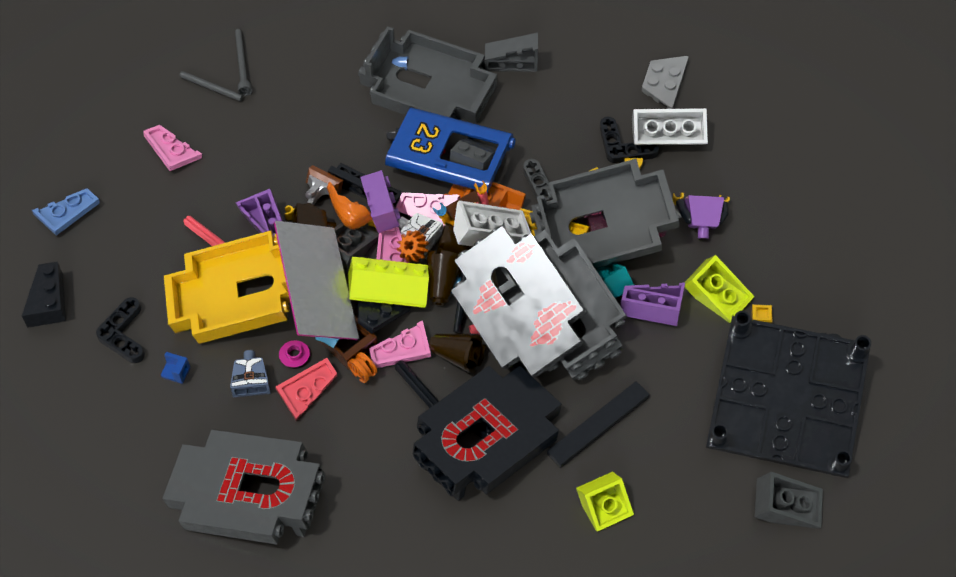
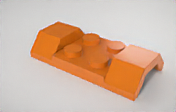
(497, 195)

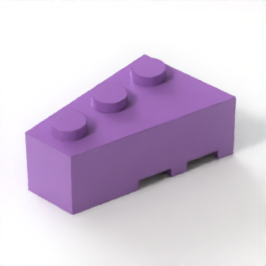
(380, 201)
(261, 211)
(653, 303)

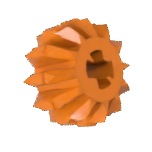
(419, 246)

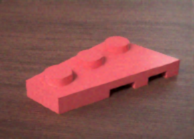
(306, 387)

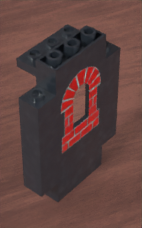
(512, 406)

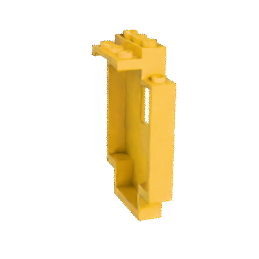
(208, 295)

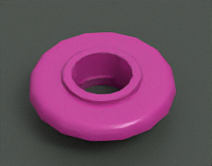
(294, 361)

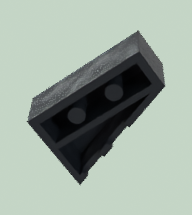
(46, 297)

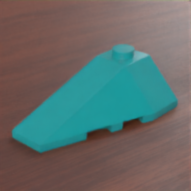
(615, 278)

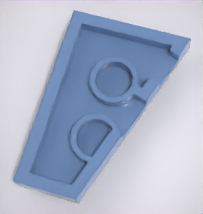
(64, 213)

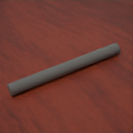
(211, 86)

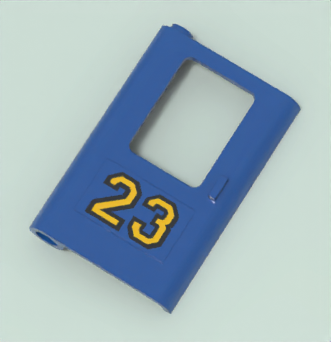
(424, 138)

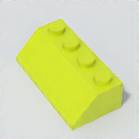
(388, 282)

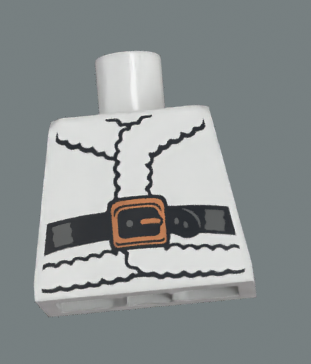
(429, 227)

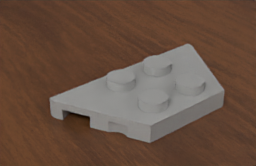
(664, 79)

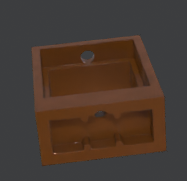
(368, 341)

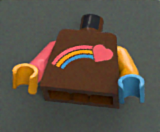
(448, 212)

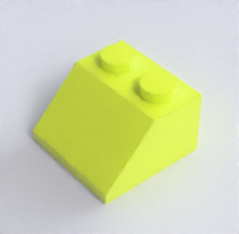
(605, 500)

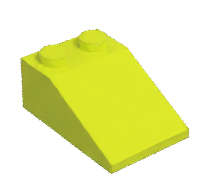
(718, 288)

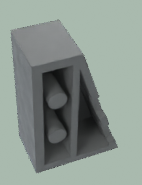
(513, 54)

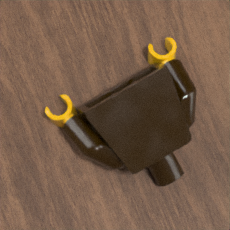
(307, 214)

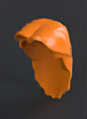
(350, 213)

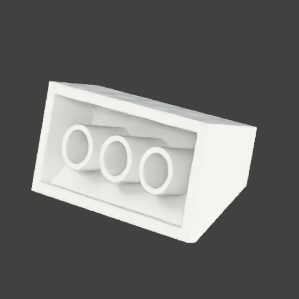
(669, 126)
(477, 220)

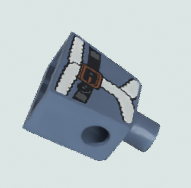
(249, 376)

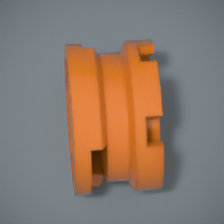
(362, 367)

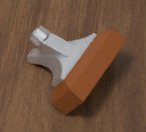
(318, 181)

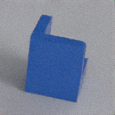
(175, 368)

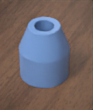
(400, 62)

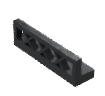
(353, 183)

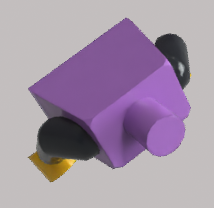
(702, 212)

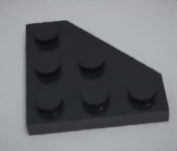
(377, 315)

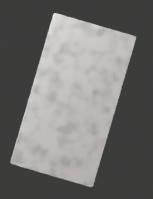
(315, 281)

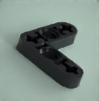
(617, 147)
(115, 331)

